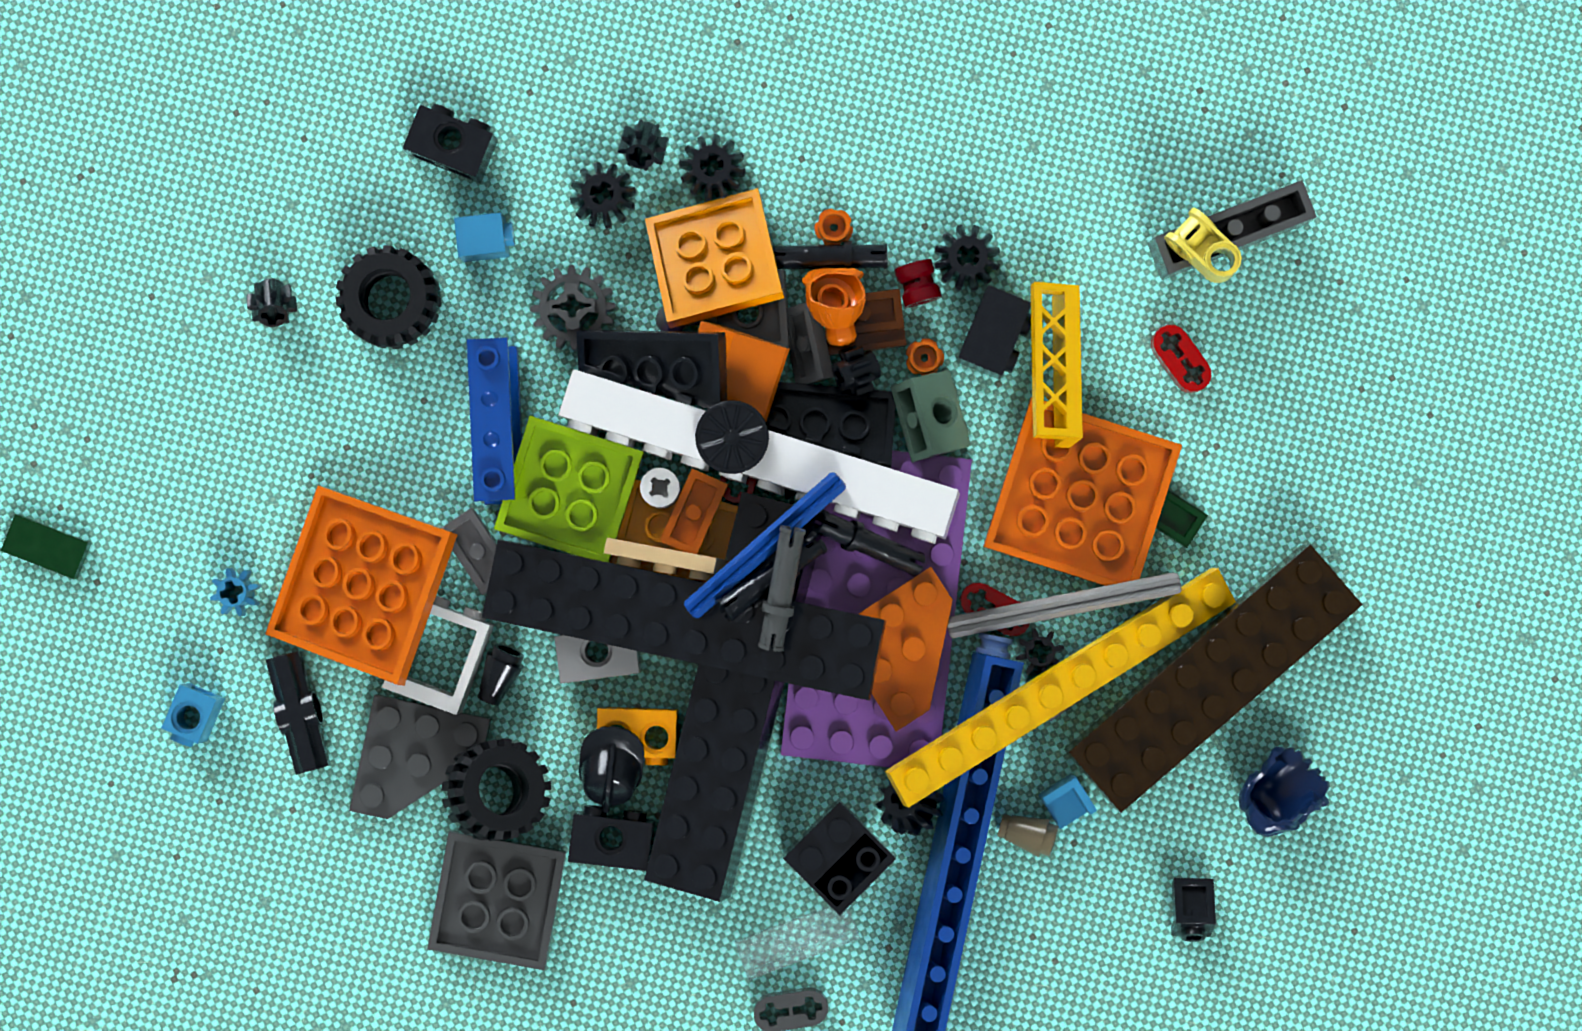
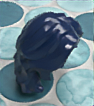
(1282, 793)

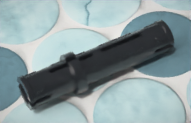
(831, 256)
(854, 536)
(758, 584)

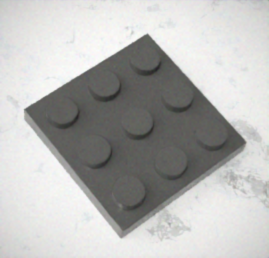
(497, 900)

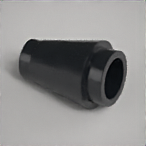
(499, 673)

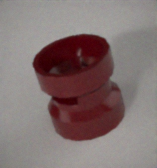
(918, 292)

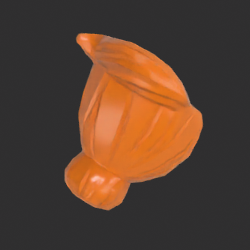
(835, 301)

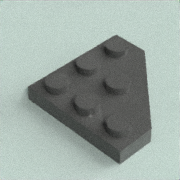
(409, 753)

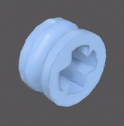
(994, 645)

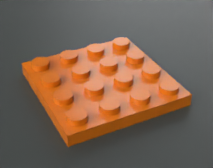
(1083, 505)
(361, 585)

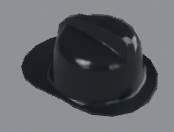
(611, 765)

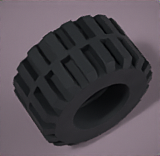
(365, 274)
(526, 782)

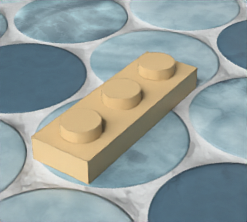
(664, 559)

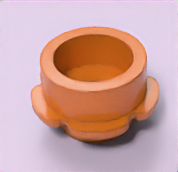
(836, 217)
(927, 347)

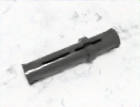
(781, 589)

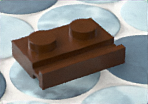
(879, 324)

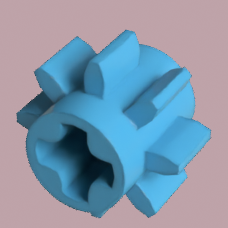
(242, 599)

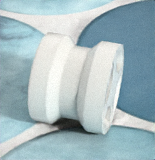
(663, 493)

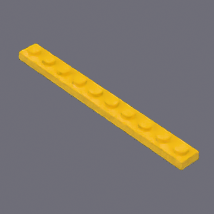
(1059, 687)

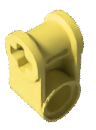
(1202, 245)

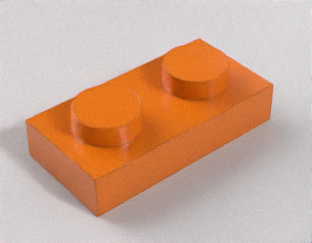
(694, 512)

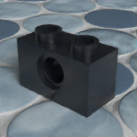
(466, 160)
(589, 848)

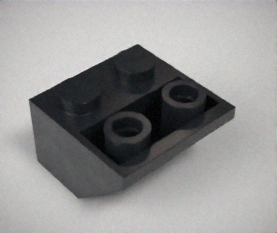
(839, 856)

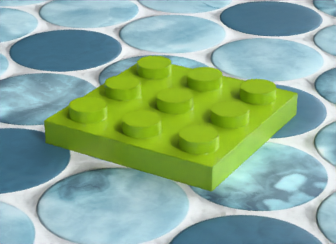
(569, 489)

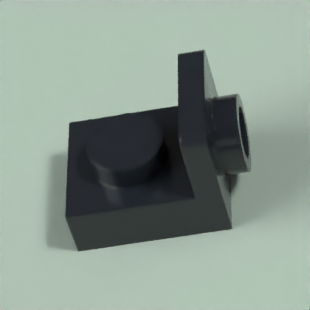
(1193, 908)

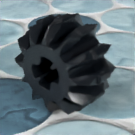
(702, 158)
(598, 183)
(966, 244)
(912, 818)

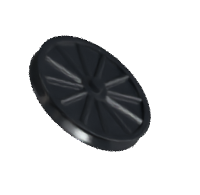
(732, 437)

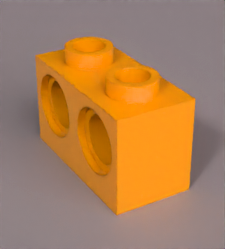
(638, 722)

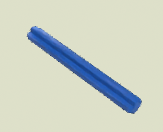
(764, 545)

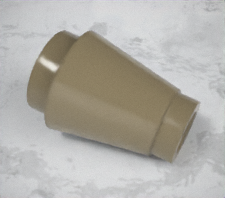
(1029, 833)

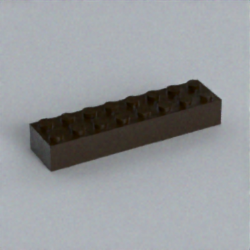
(1213, 677)

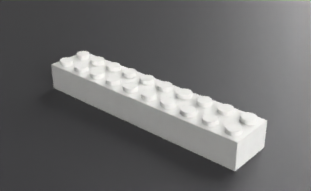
(788, 464)

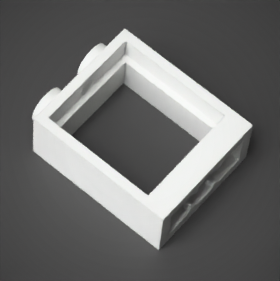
(438, 697)

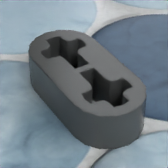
(790, 999)

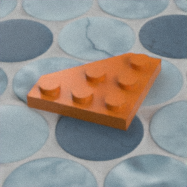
(910, 646)

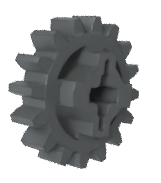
(572, 290)

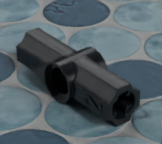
(298, 712)

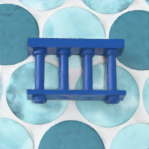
(494, 417)

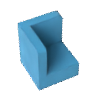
(1066, 801)

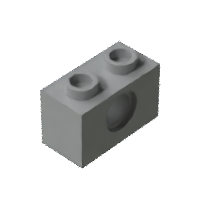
(576, 664)

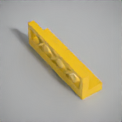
(1064, 360)

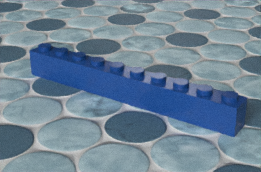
(954, 864)

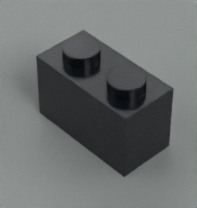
(995, 332)

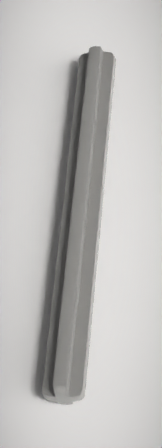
(1064, 605)

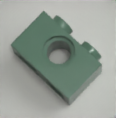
(928, 433)

